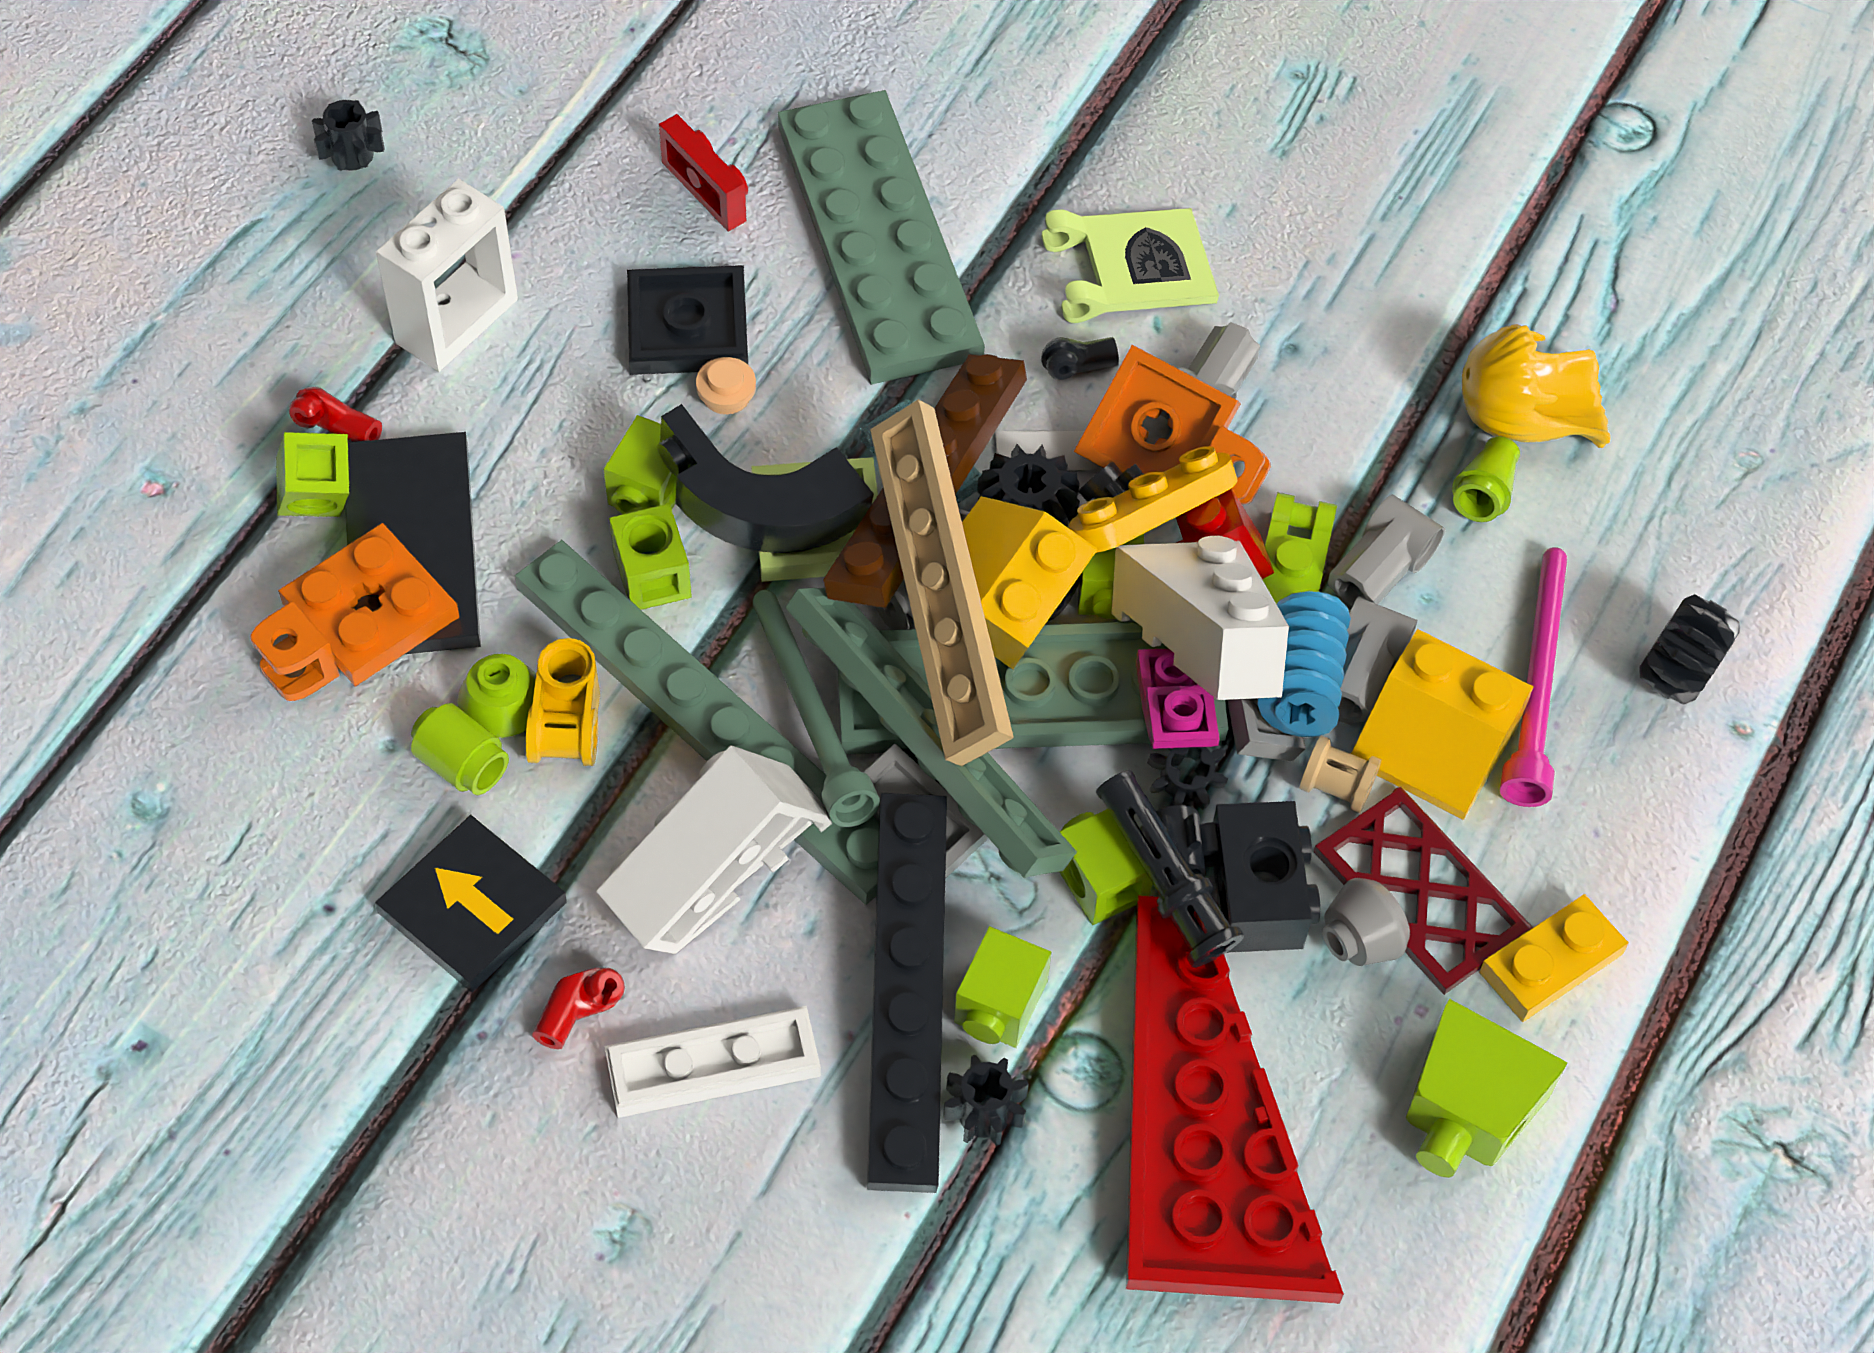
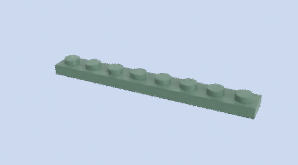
(686, 695)

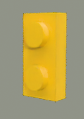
(1553, 957)

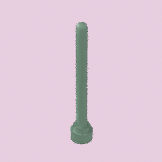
(846, 791)

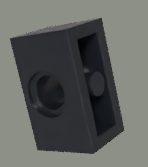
(1268, 840)

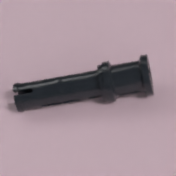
(1176, 901)

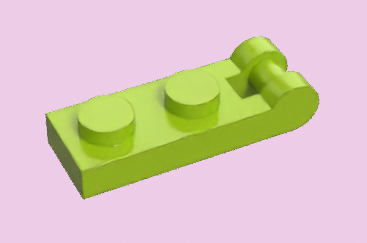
(1296, 560)

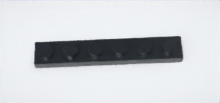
(907, 995)

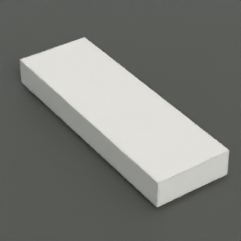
(712, 1061)

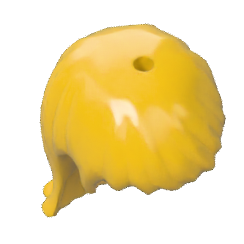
(1533, 393)

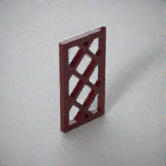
(1436, 842)

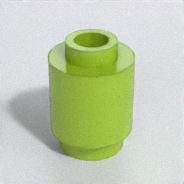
(458, 749)

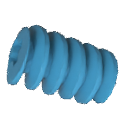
(1312, 665)

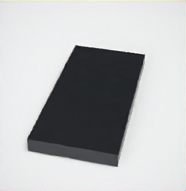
(426, 501)

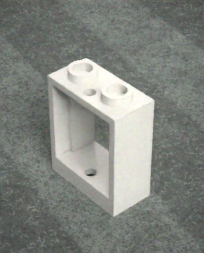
(445, 320)

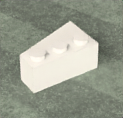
(1206, 609)
(709, 845)

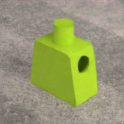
(1477, 1090)

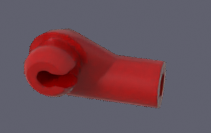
(319, 408)
(574, 999)

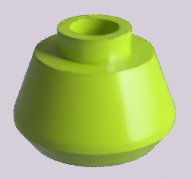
(498, 694)

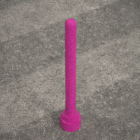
(1528, 776)

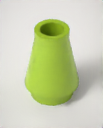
(1487, 482)

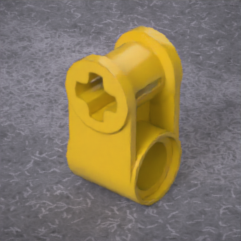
(564, 714)

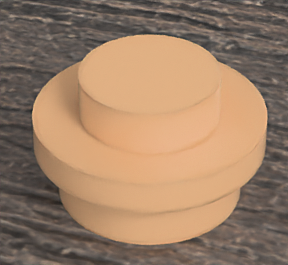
(726, 385)

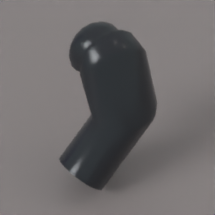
(1069, 357)

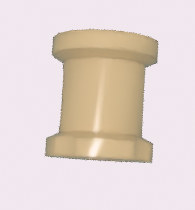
(1340, 774)

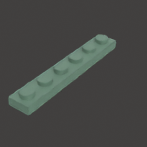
(905, 708)

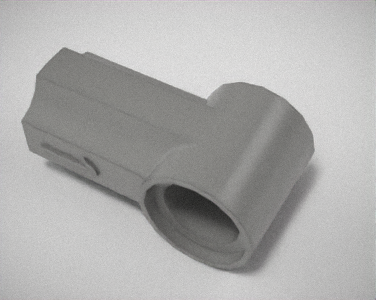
(1224, 359)
(1391, 544)
(1372, 651)

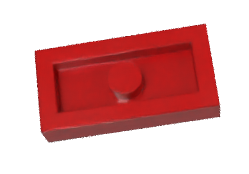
(705, 175)

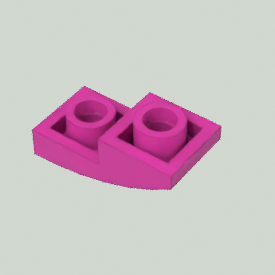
(1173, 705)

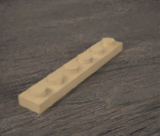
(941, 585)

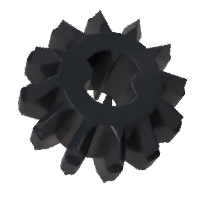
(1032, 483)
(1689, 649)

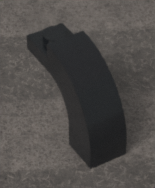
(759, 510)

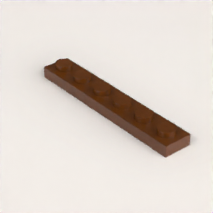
(967, 417)

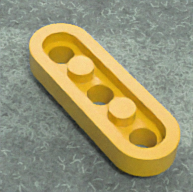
(1155, 499)

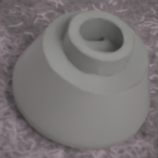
(1365, 924)

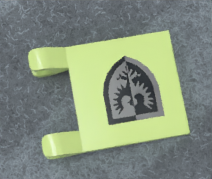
(1136, 260)

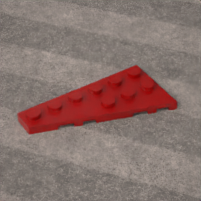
(1209, 1153)

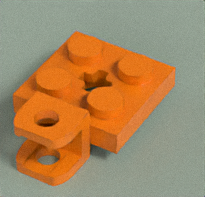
(1197, 417)
(331, 634)

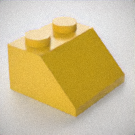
(1021, 570)
(1442, 723)

